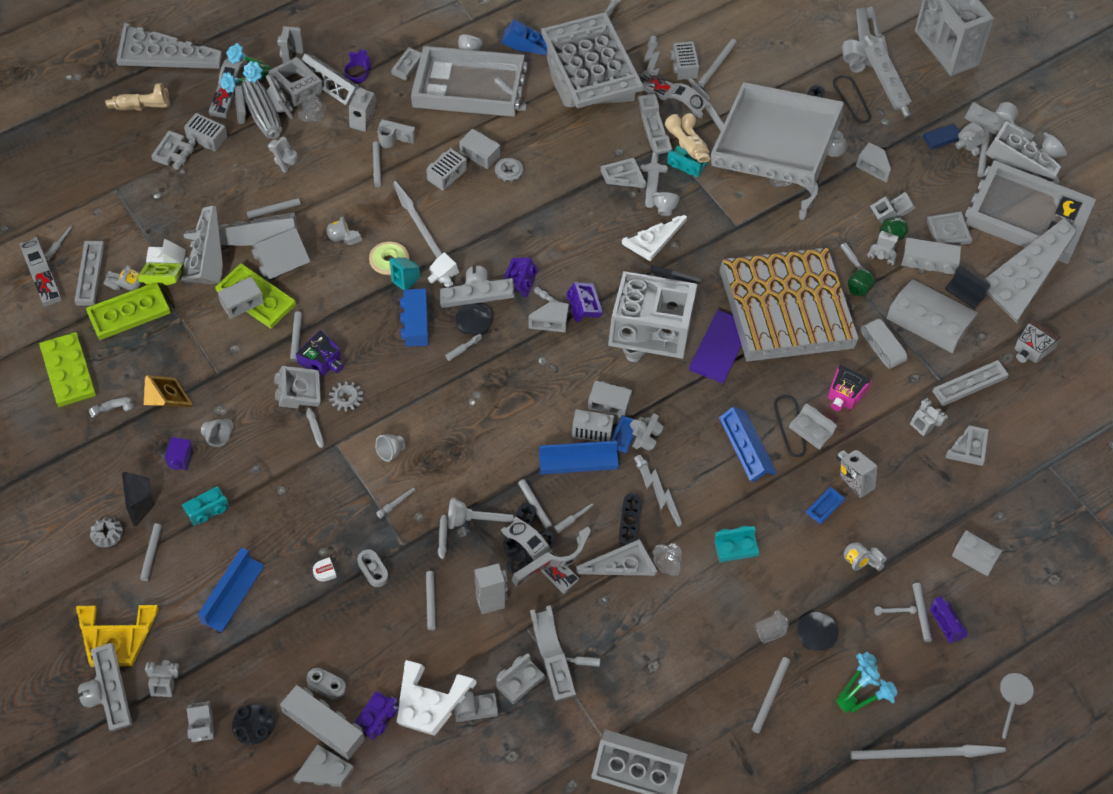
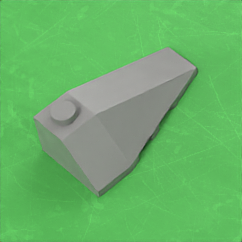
(1017, 151)
(205, 259)

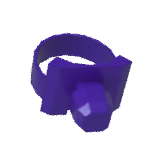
(362, 59)

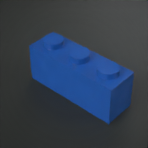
(414, 317)

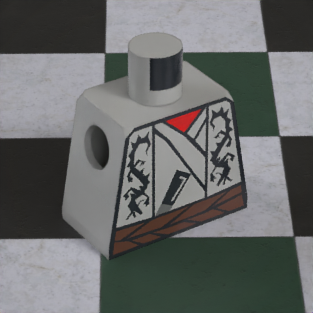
(1035, 342)

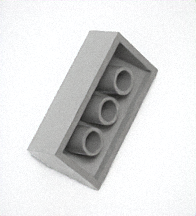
(638, 765)

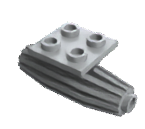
(266, 104)

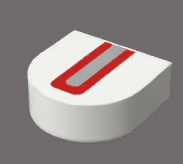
(324, 570)

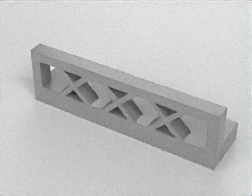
(333, 75)

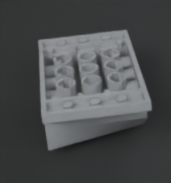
(590, 63)

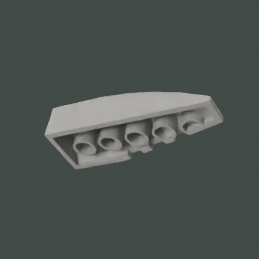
(249, 234)

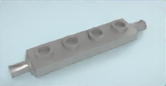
(887, 75)

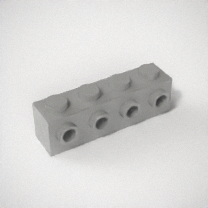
(322, 722)

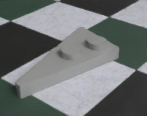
(627, 560)

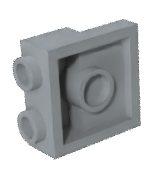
(297, 387)

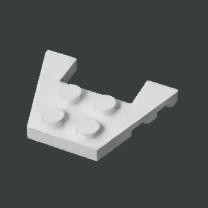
(425, 708)

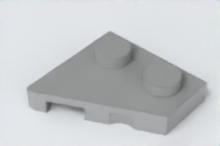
(623, 173)
(970, 446)
(324, 768)

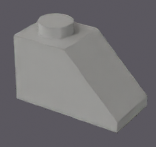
(874, 161)
(550, 317)

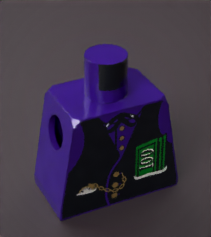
(320, 354)

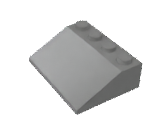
(931, 315)

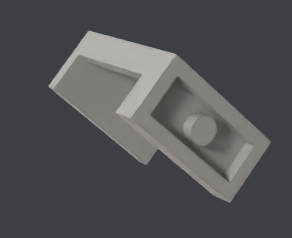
(300, 89)

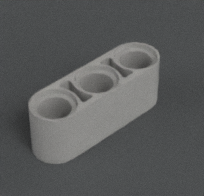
(884, 343)

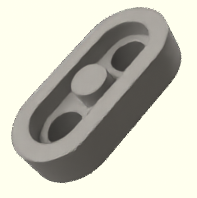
(373, 569)
(325, 683)

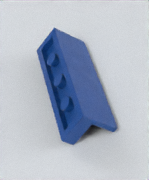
(747, 443)
(578, 457)
(230, 591)

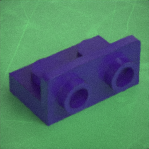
(523, 274)
(583, 301)
(948, 620)
(376, 714)

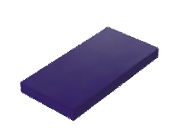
(717, 348)

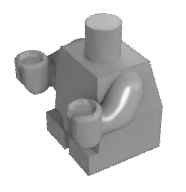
(971, 137)
(884, 248)
(927, 418)
(162, 678)

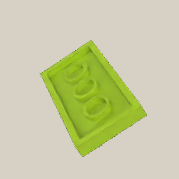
(275, 303)
(127, 311)
(67, 369)

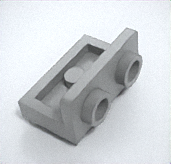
(290, 42)

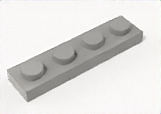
(89, 273)
(970, 383)

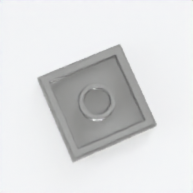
(949, 229)

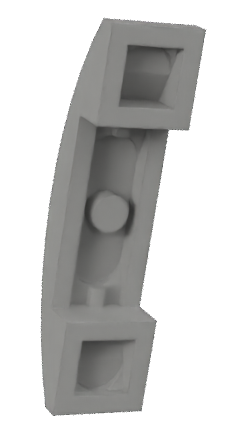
(653, 124)

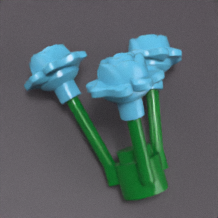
(253, 71)
(870, 675)

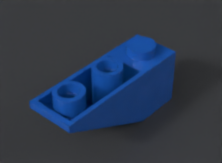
(524, 39)

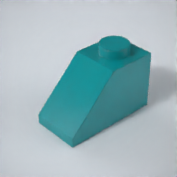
(404, 272)

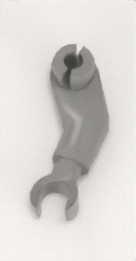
(109, 405)

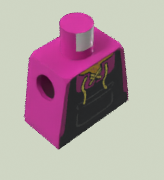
(847, 388)

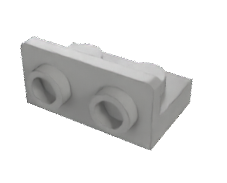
(813, 426)
(518, 679)

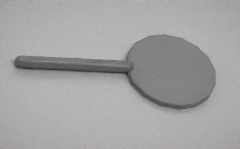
(1016, 690)

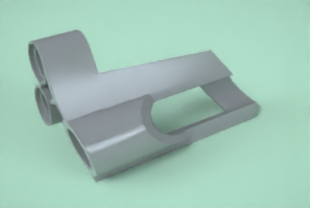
(853, 50)

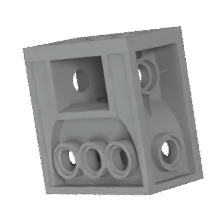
(955, 32)
(652, 314)

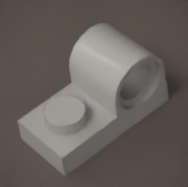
(390, 132)
(476, 707)

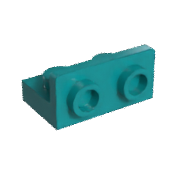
(682, 160)
(205, 506)
(736, 543)

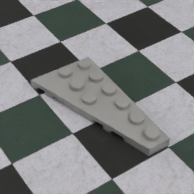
(160, 50)
(1024, 274)

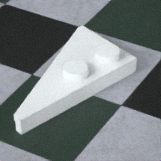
(651, 241)

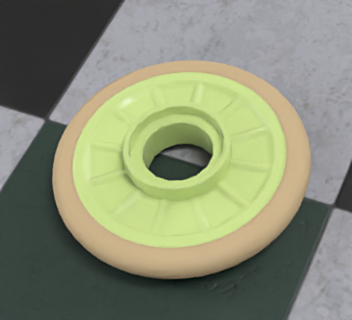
(382, 250)

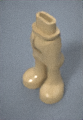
(158, 98)
(687, 137)

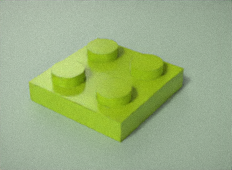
(160, 273)

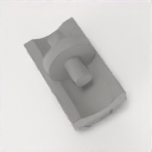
(283, 154)
(642, 429)

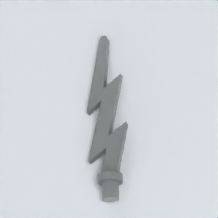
(652, 57)
(653, 478)

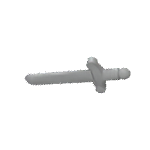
(653, 173)

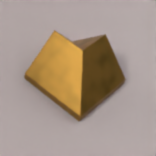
(164, 392)

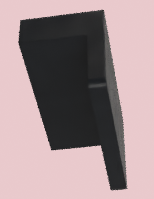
(968, 287)

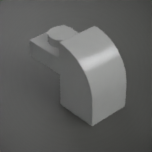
(888, 209)
(200, 721)

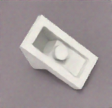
(167, 254)

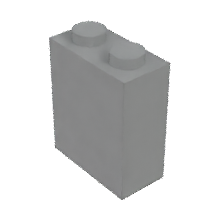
(280, 253)

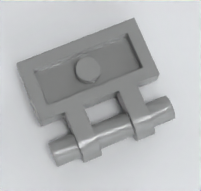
(169, 147)

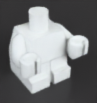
(443, 270)

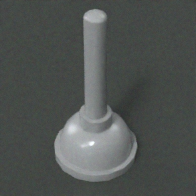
(459, 513)

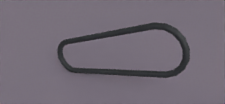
(861, 121)
(781, 427)

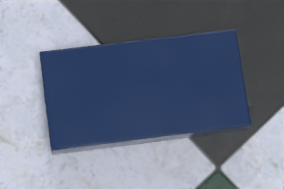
(941, 136)

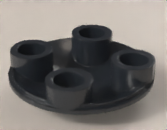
(473, 319)
(817, 631)
(253, 724)

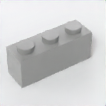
(931, 256)
(490, 588)

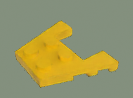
(126, 638)

